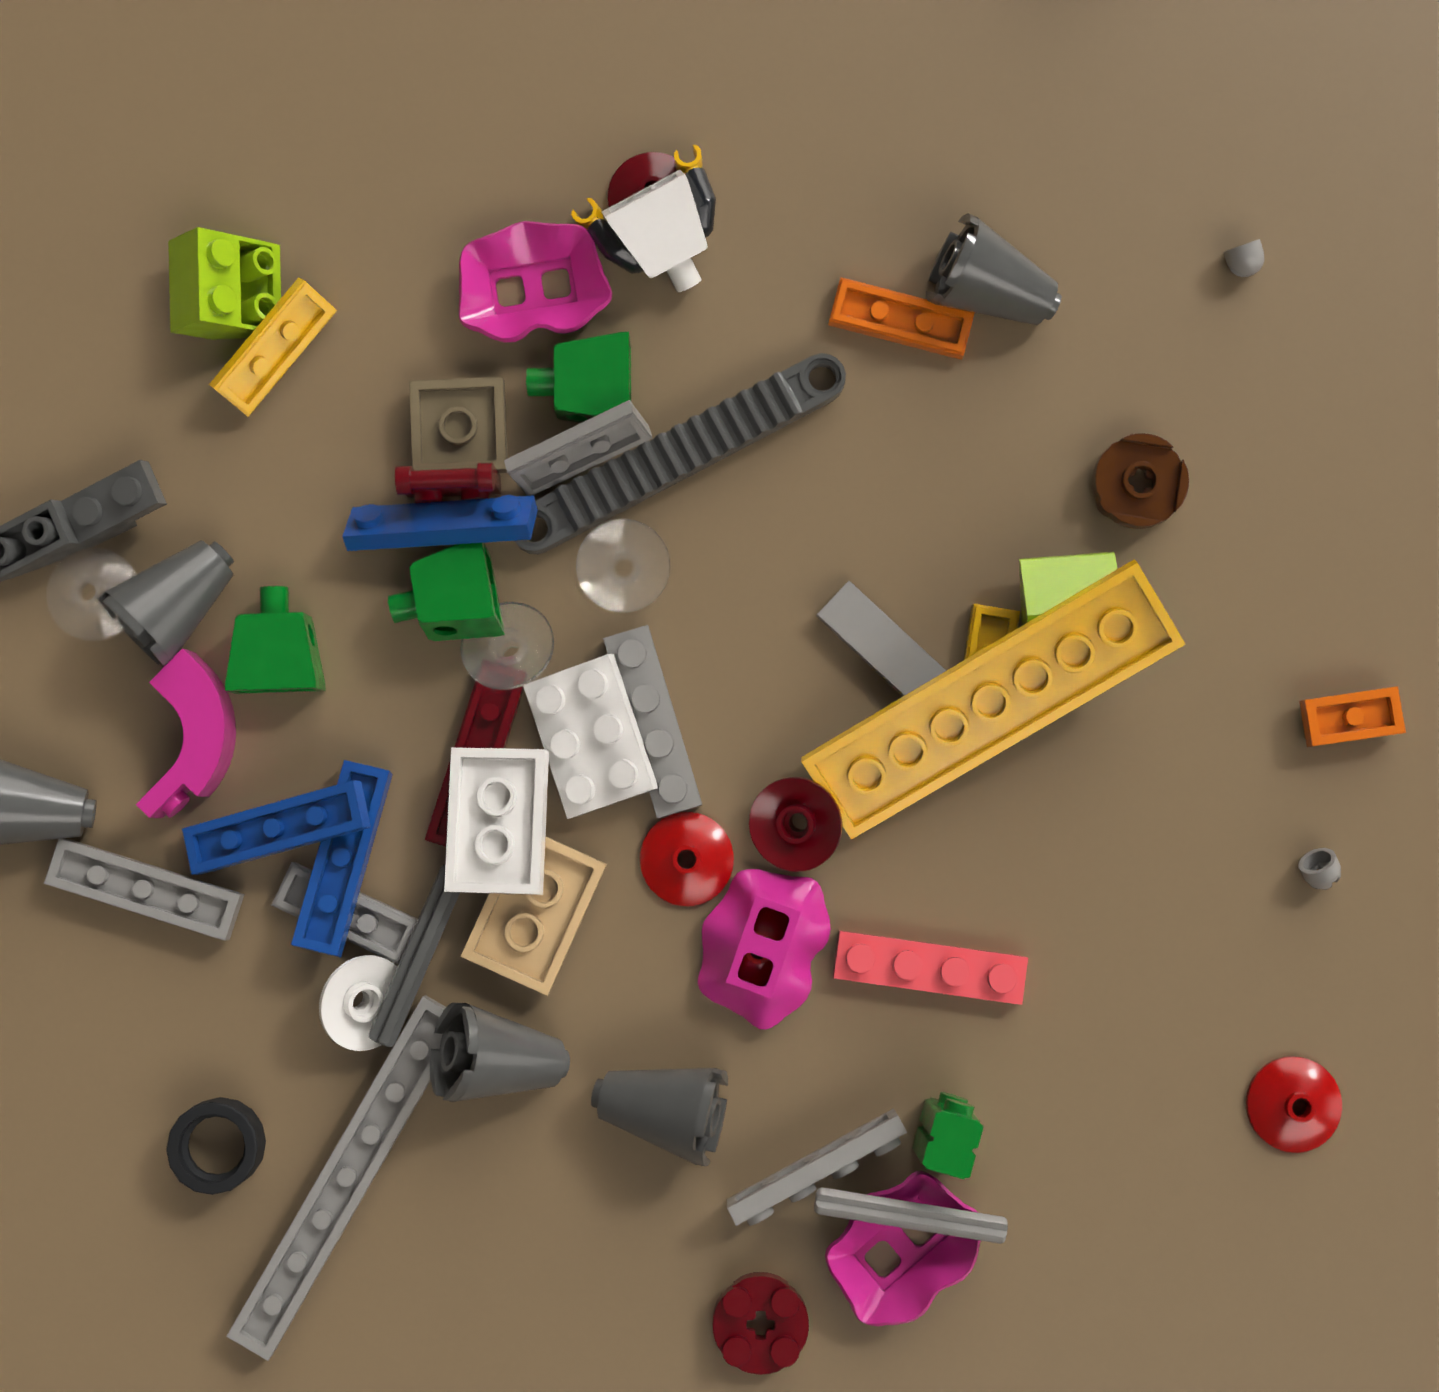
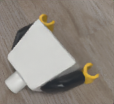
(658, 225)

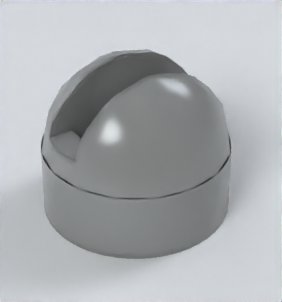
(1245, 259)
(1328, 866)

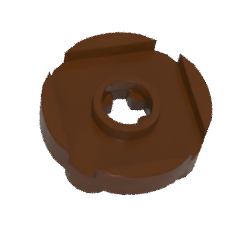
(1161, 464)

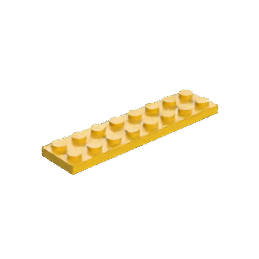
(994, 698)

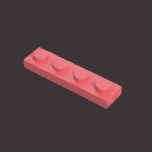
(930, 967)

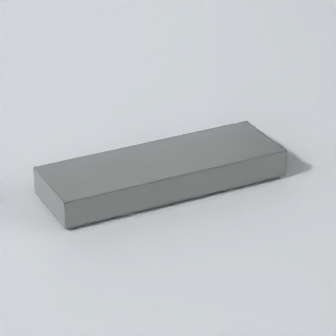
(578, 448)
(878, 640)
(373, 924)

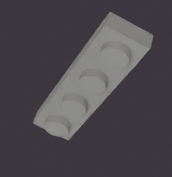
(655, 720)
(144, 889)
(799, 1178)

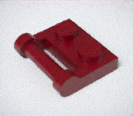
(439, 483)

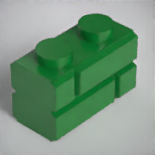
(948, 1135)

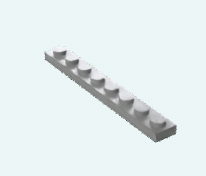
(340, 1186)

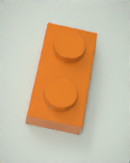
(1352, 716)

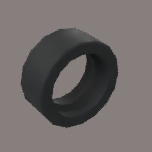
(179, 1153)

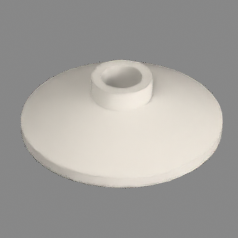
(349, 1024)

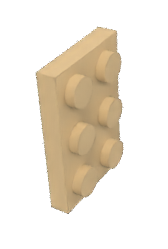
(530, 933)

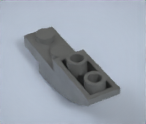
(79, 521)

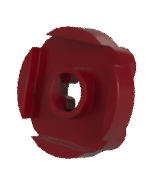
(780, 1344)

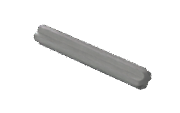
(911, 1215)

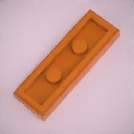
(900, 318)

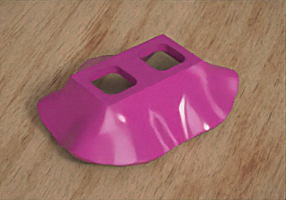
(528, 252)
(730, 935)
(922, 1268)

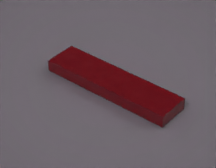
(484, 725)

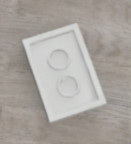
(590, 736)
(496, 821)

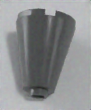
(991, 277)
(169, 598)
(41, 806)
(492, 1056)
(666, 1108)

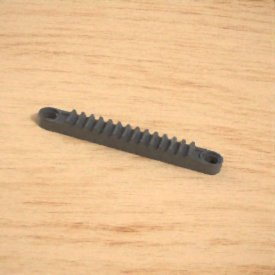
(683, 451)

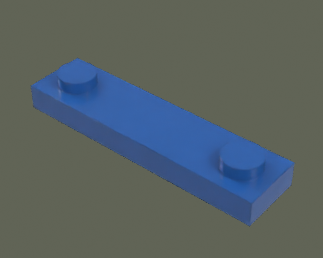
(440, 523)
(276, 827)
(341, 870)

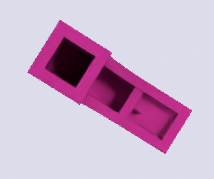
(207, 734)

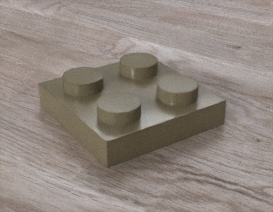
(458, 423)

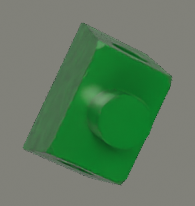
(586, 376)
(452, 595)
(274, 649)

